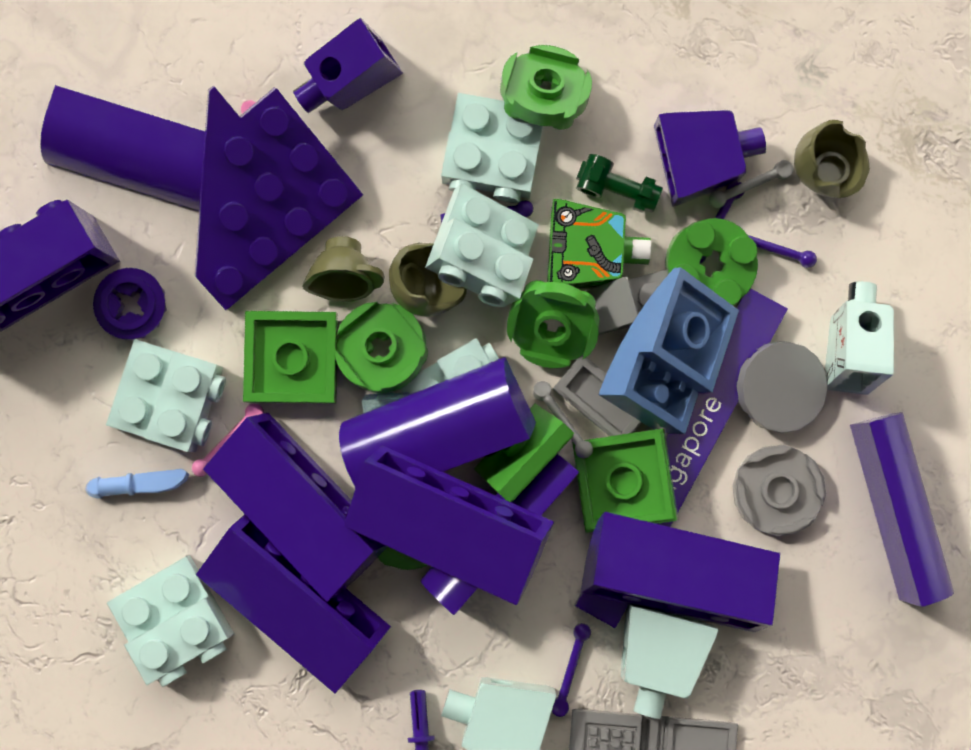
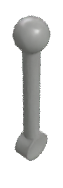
(781, 171)
(542, 392)

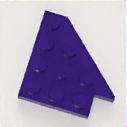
(261, 193)

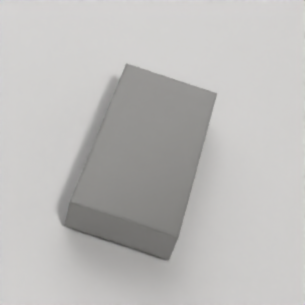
(581, 389)

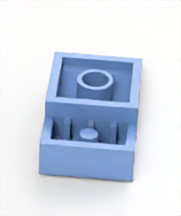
(670, 353)

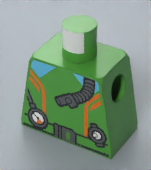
(590, 245)

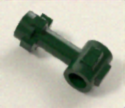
(596, 176)

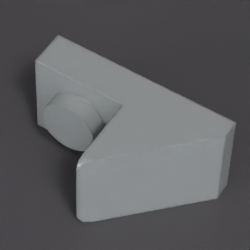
(623, 299)

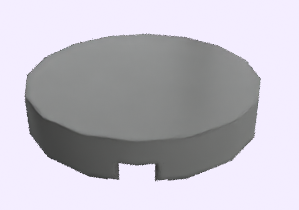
(782, 386)
(779, 490)

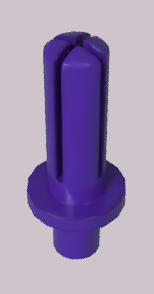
(419, 720)

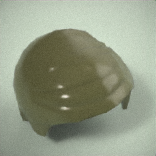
(832, 160)
(419, 288)

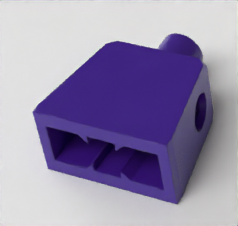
(347, 69)
(703, 151)

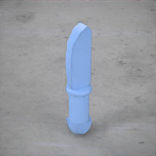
(139, 483)

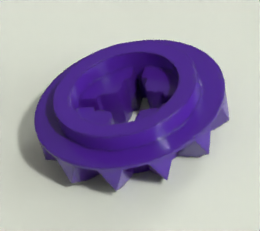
(109, 308)

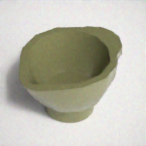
(342, 272)

